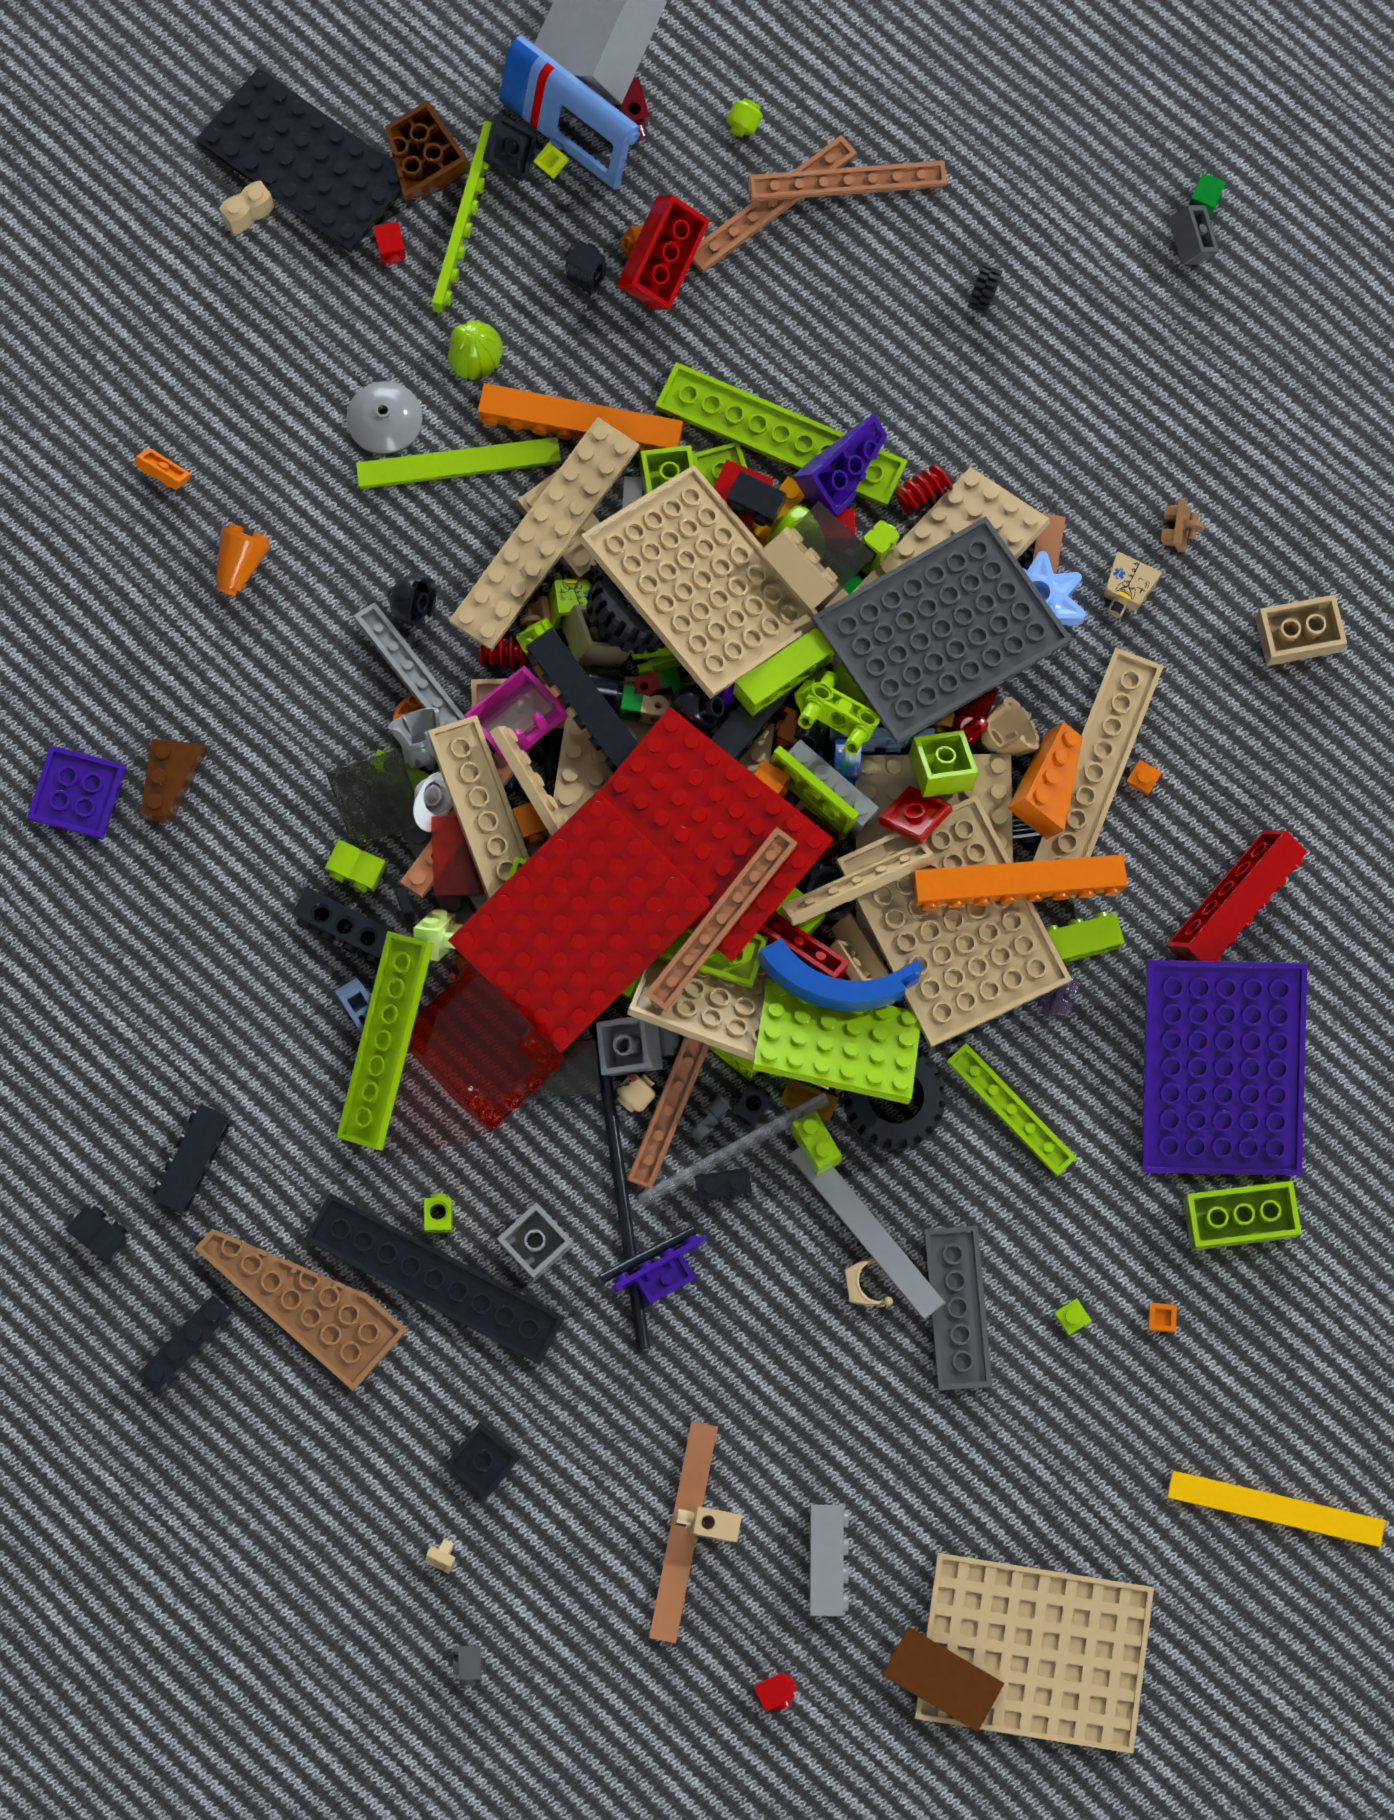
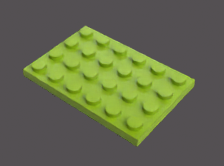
(839, 1049)

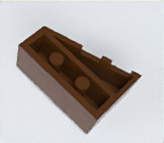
(168, 776)

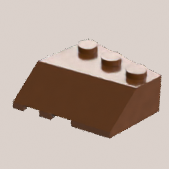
(424, 152)

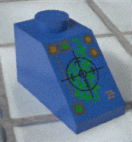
(845, 763)

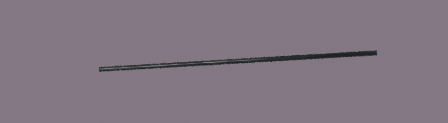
(619, 1180)

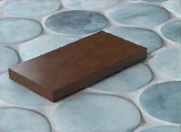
(943, 1679)

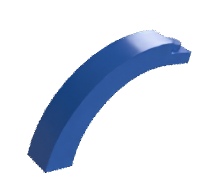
(831, 992)

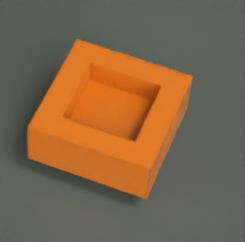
(1143, 777)
(1162, 1317)

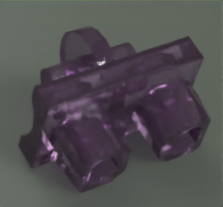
(1054, 1001)

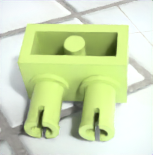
(437, 929)

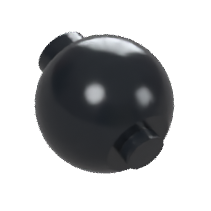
(697, 707)

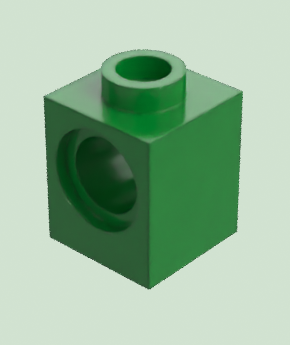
(1207, 192)

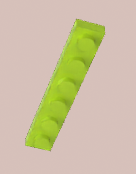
(1011, 1109)

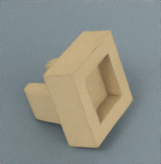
(441, 1557)

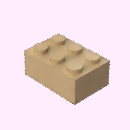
(800, 567)
(1300, 630)

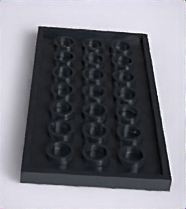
(303, 159)

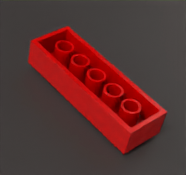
(1238, 897)

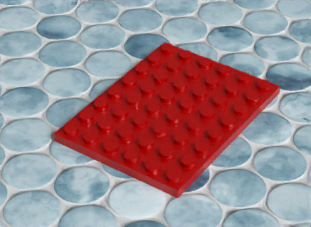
(711, 819)
(579, 921)

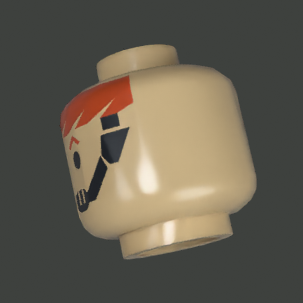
(636, 1092)

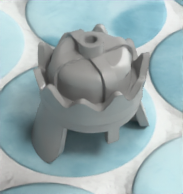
(411, 734)

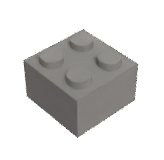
(628, 1046)
(535, 1241)

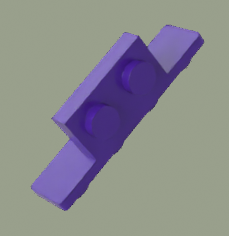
(664, 1275)

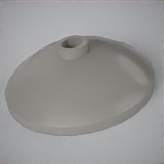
(386, 432)

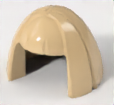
(1010, 730)

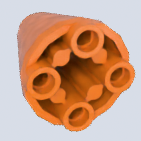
(238, 557)

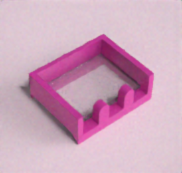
(522, 706)

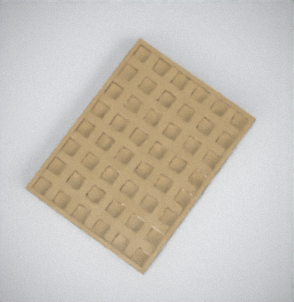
(1055, 1639)

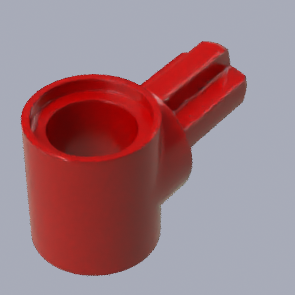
(971, 726)

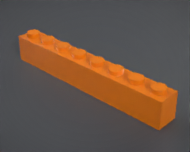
(572, 418)
(1019, 881)

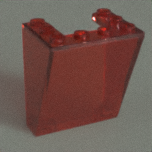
(481, 1047)

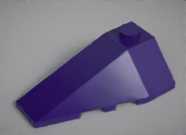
(840, 467)

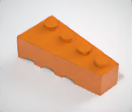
(1048, 782)

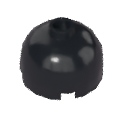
(412, 599)

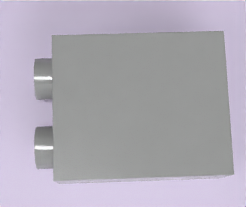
(600, 40)

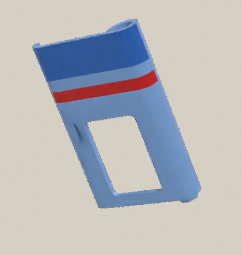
(539, 86)

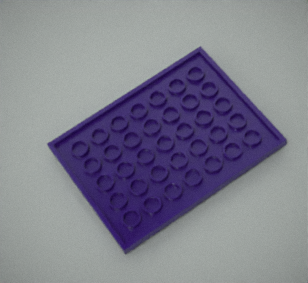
(1224, 1067)

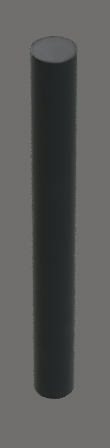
(646, 1255)

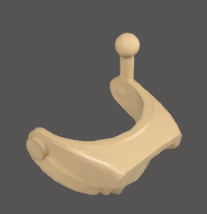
(854, 1290)

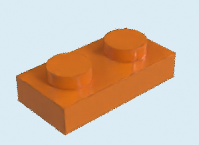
(162, 469)

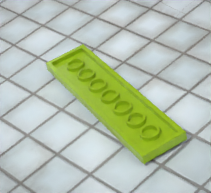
(385, 1040)

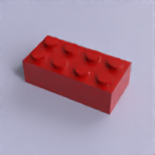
(663, 252)

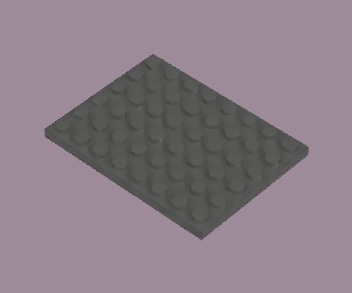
(941, 629)

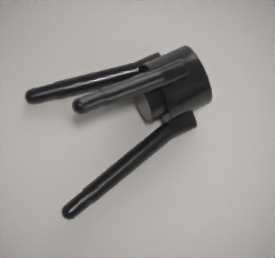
(813, 736)

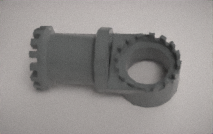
(712, 1114)

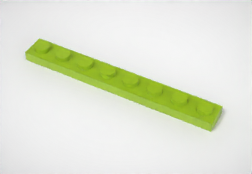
(462, 226)

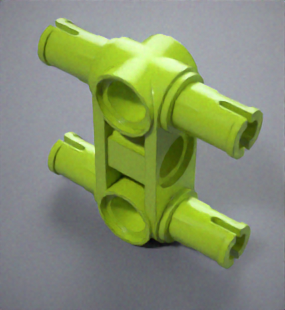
(838, 712)

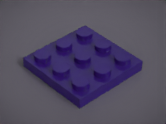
(76, 792)

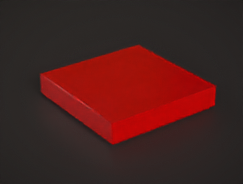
(915, 815)

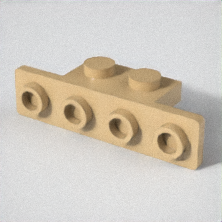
(858, 950)

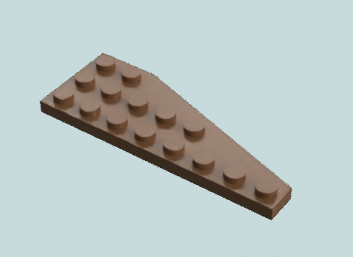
(325, 1316)

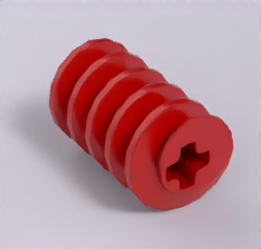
(922, 487)
(504, 653)

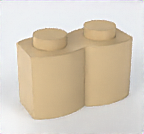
(241, 210)

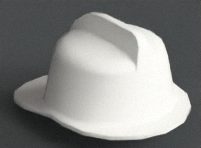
(430, 800)

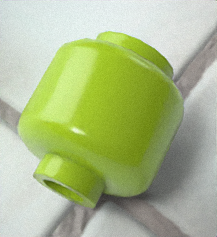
(744, 118)

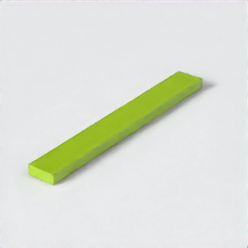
(458, 463)

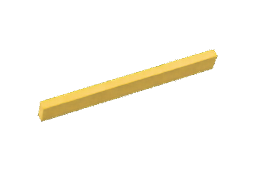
(1276, 1509)

